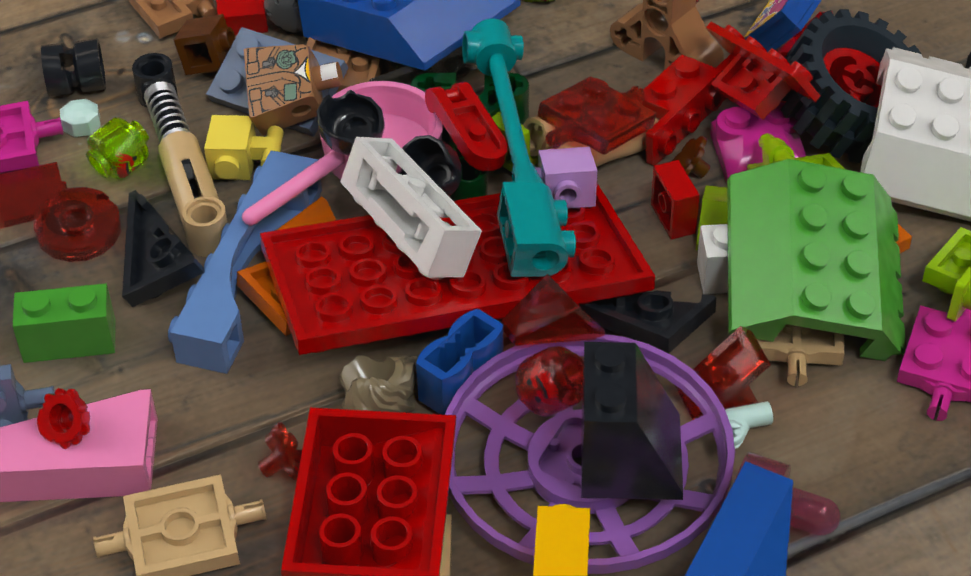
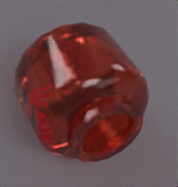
(550, 381)

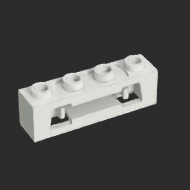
(410, 208)

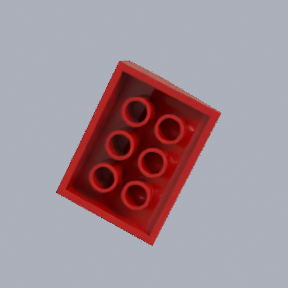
(370, 494)

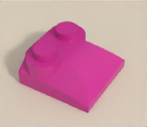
(738, 132)

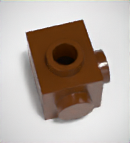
(204, 44)

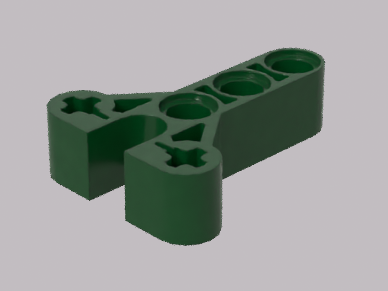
(473, 181)

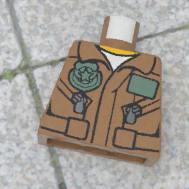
(286, 84)

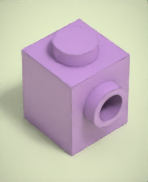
(569, 175)

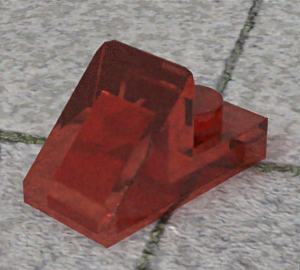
(731, 371)

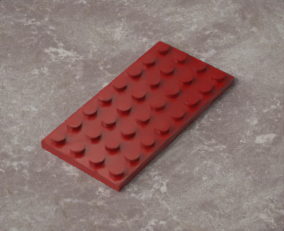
(355, 287)

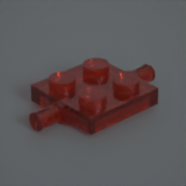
(596, 115)

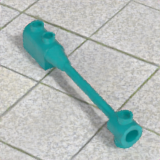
(526, 208)

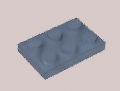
(230, 84)

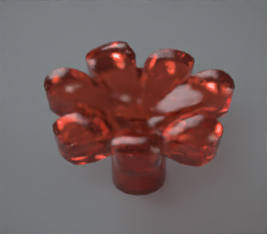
(283, 453)

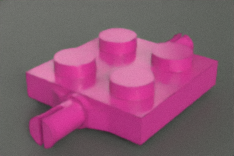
(21, 136)
(939, 359)

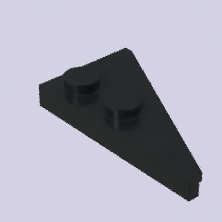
(153, 254)
(652, 317)

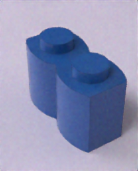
(453, 358)

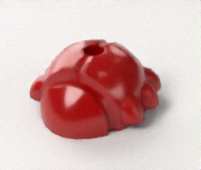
(64, 418)

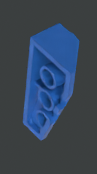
(750, 528)

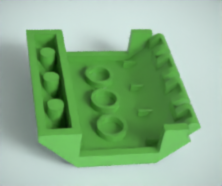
(814, 254)

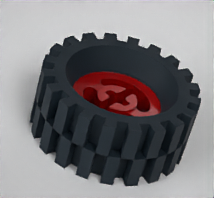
(851, 55)

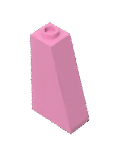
(108, 461)

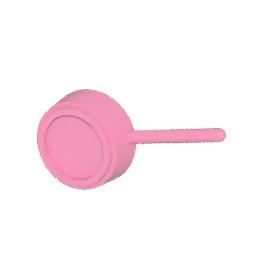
(404, 119)

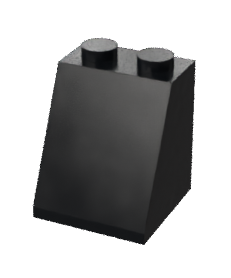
(627, 427)

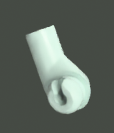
(747, 417)

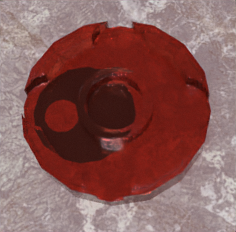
(77, 224)

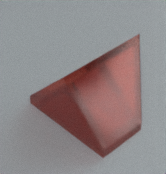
(549, 317)

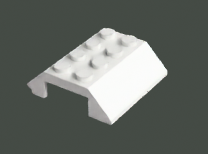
(923, 133)

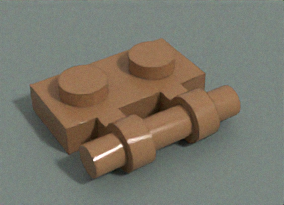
(169, 16)

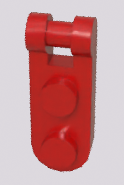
(469, 125)

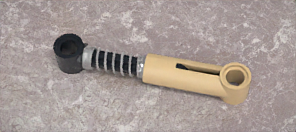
(180, 154)

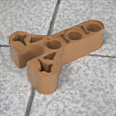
(666, 24)

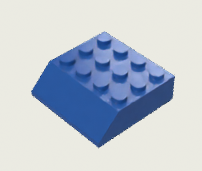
(398, 30)

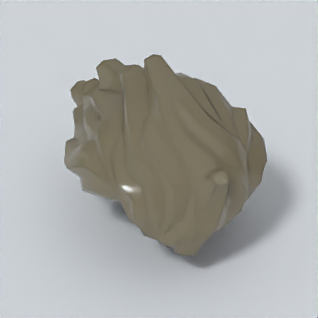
(379, 383)

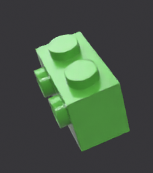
(64, 323)

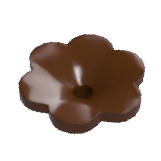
(691, 157)

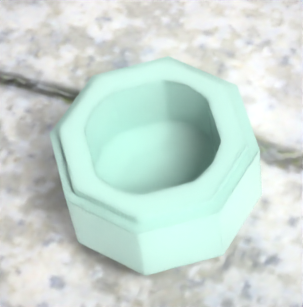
(80, 117)

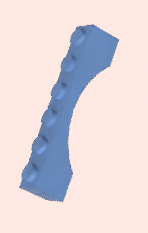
(210, 324)

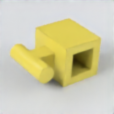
(234, 146)

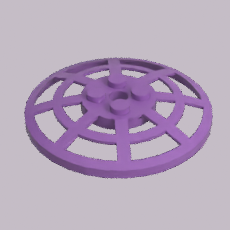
(559, 477)

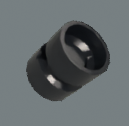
(87, 62)

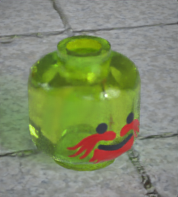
(118, 148)

